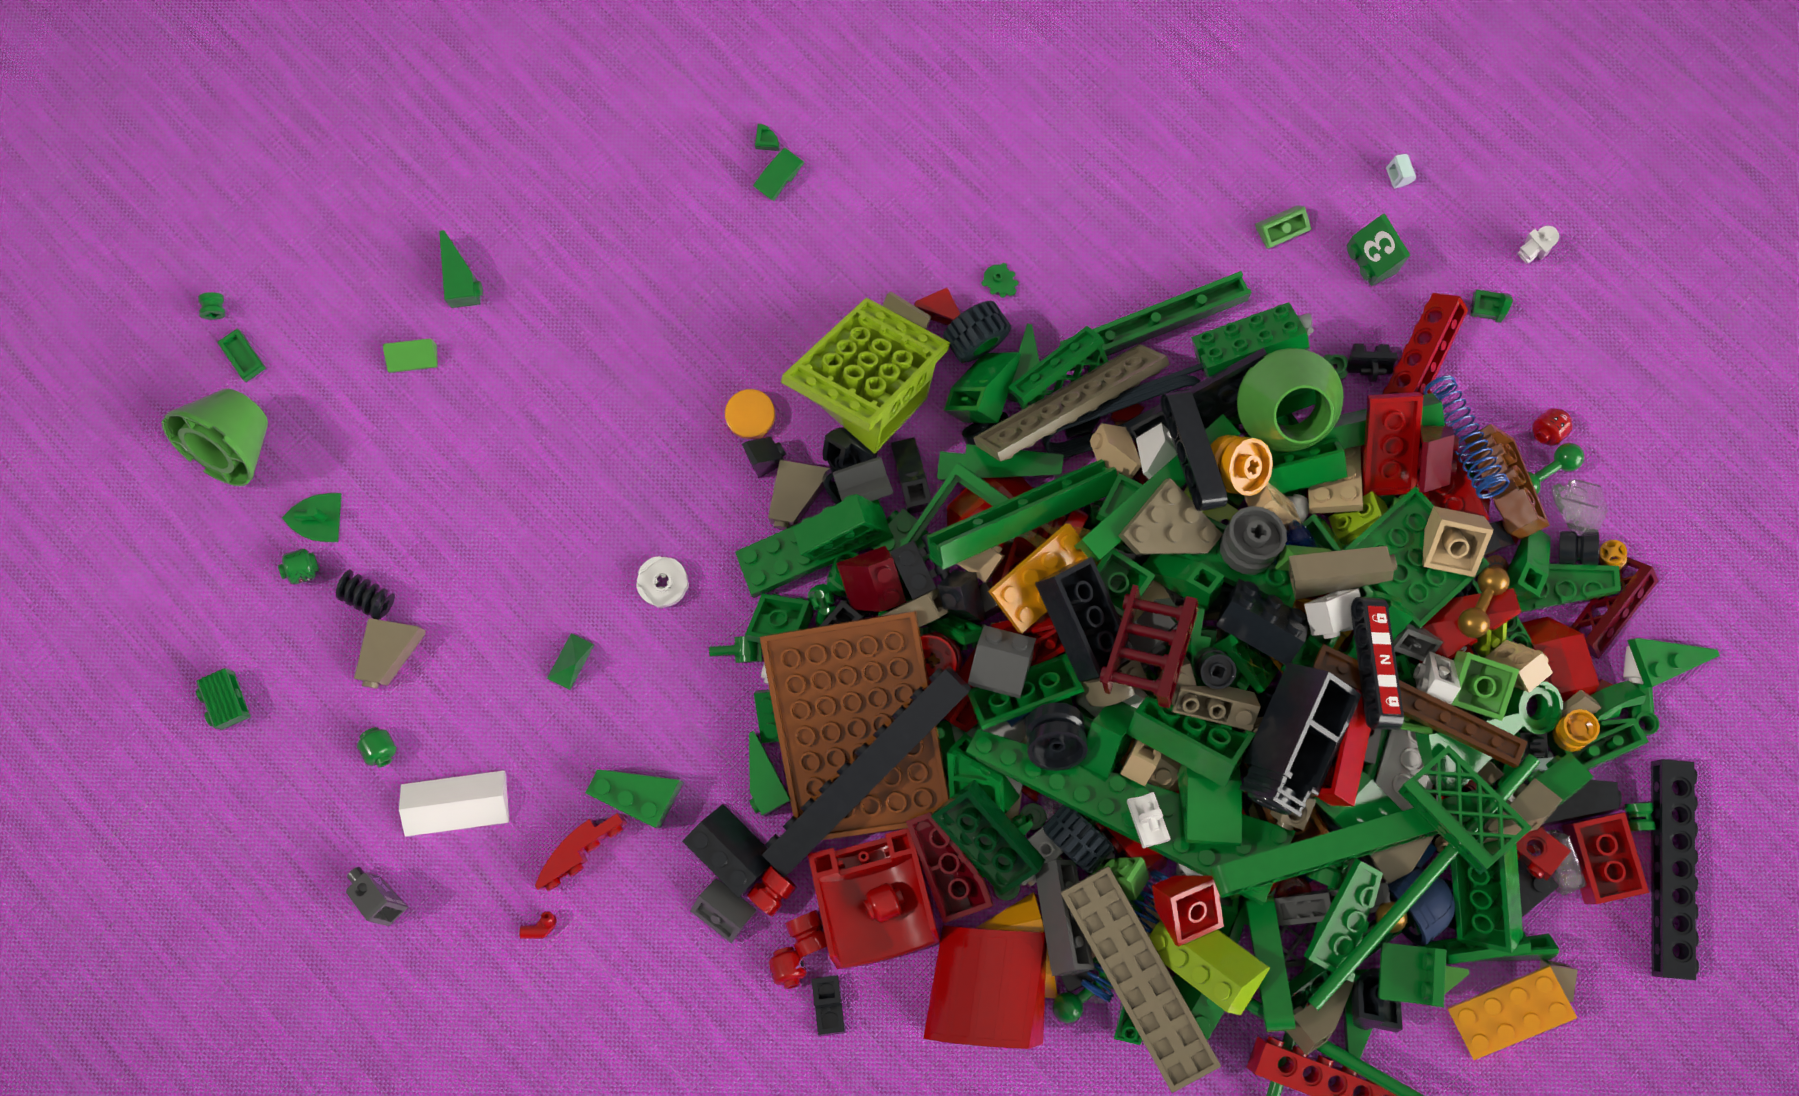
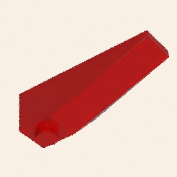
(1445, 621)

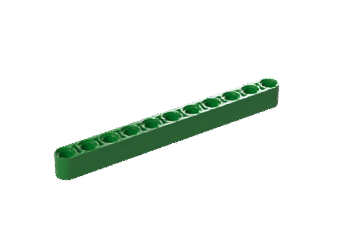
(1330, 849)

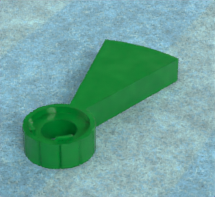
(1515, 719)

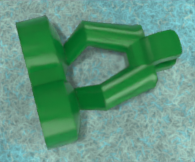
(821, 600)

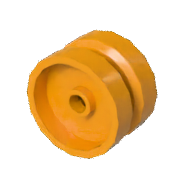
(1242, 463)

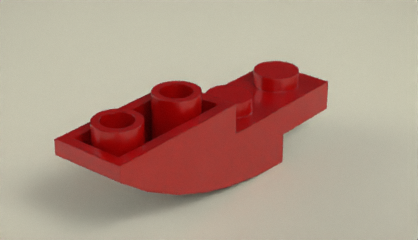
(569, 854)

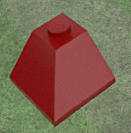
(1188, 907)

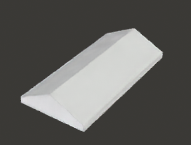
(454, 803)

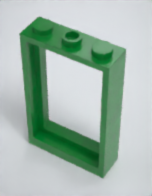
(967, 479)

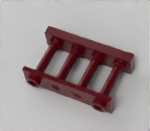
(1170, 663)

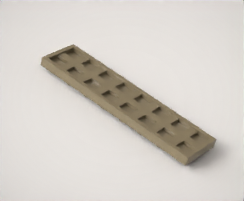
(1140, 979)

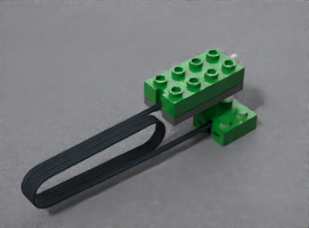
(1214, 351)

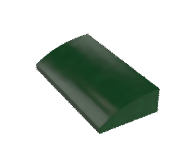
(988, 838)

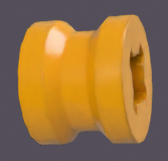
(1613, 549)

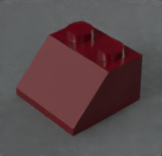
(1435, 457)
(871, 581)

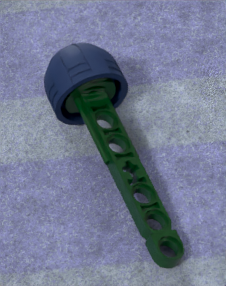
(1424, 922)

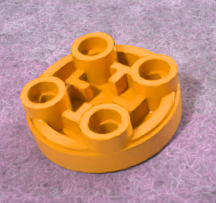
(750, 414)

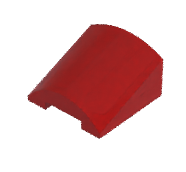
(841, 886)
(988, 988)

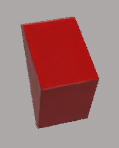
(939, 306)

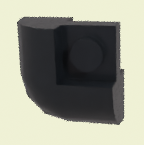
(844, 449)
(1370, 1010)

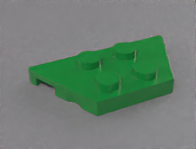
(964, 770)

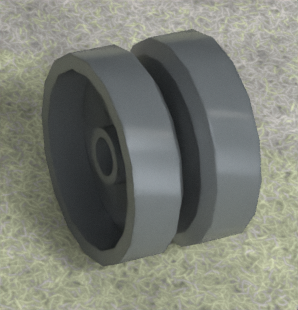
(1252, 540)

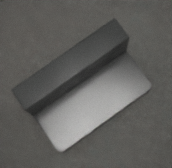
(865, 479)
(722, 910)

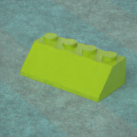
(1213, 966)

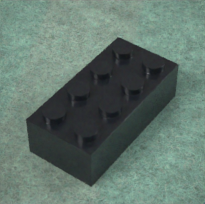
(1082, 616)

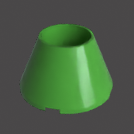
(1275, 378)
(219, 433)

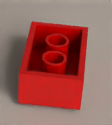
(1607, 858)

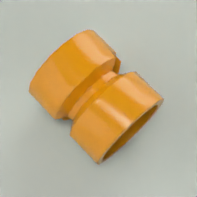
(1576, 730)

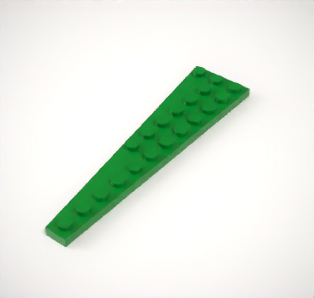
(1106, 803)

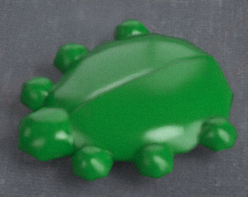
(1000, 280)

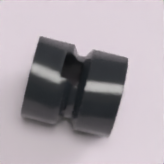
(1579, 548)
(1214, 668)

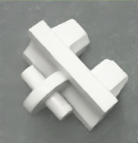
(1538, 243)
(1148, 820)

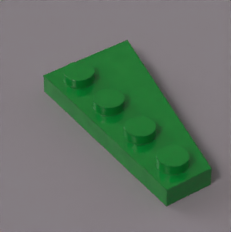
(1575, 583)
(1346, 918)

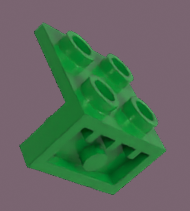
(1412, 974)

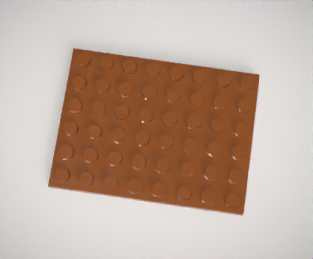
(832, 695)

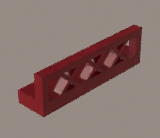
(1620, 611)

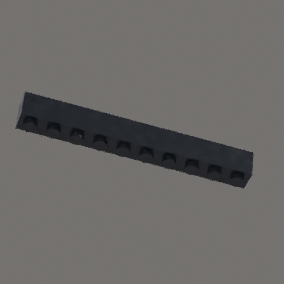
(866, 771)

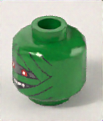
(298, 566)

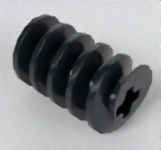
(363, 596)

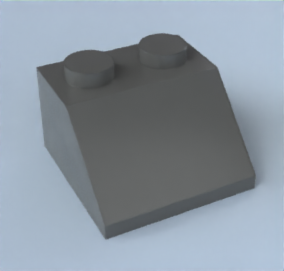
(1002, 661)

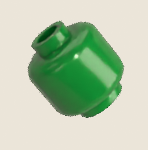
(376, 747)

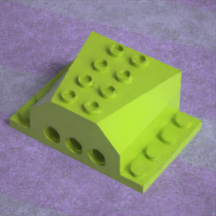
(869, 371)

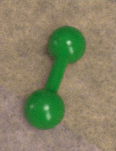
(1566, 457)
(1069, 1006)

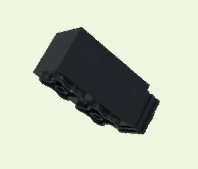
(1298, 738)

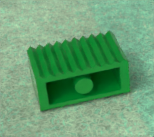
(222, 699)

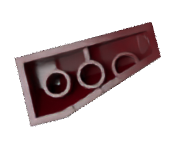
(950, 874)

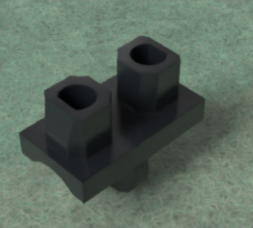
(1371, 363)

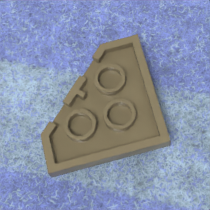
(1170, 525)

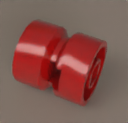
(771, 891)
(807, 933)

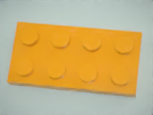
(1017, 590)
(1512, 1012)

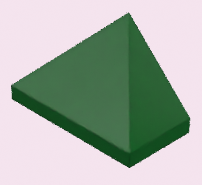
(570, 661)

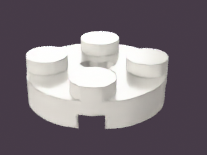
(662, 567)

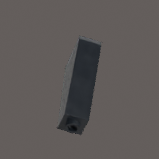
(1591, 800)

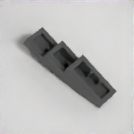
(1313, 905)

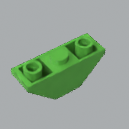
(1130, 874)

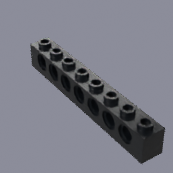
(1664, 880)

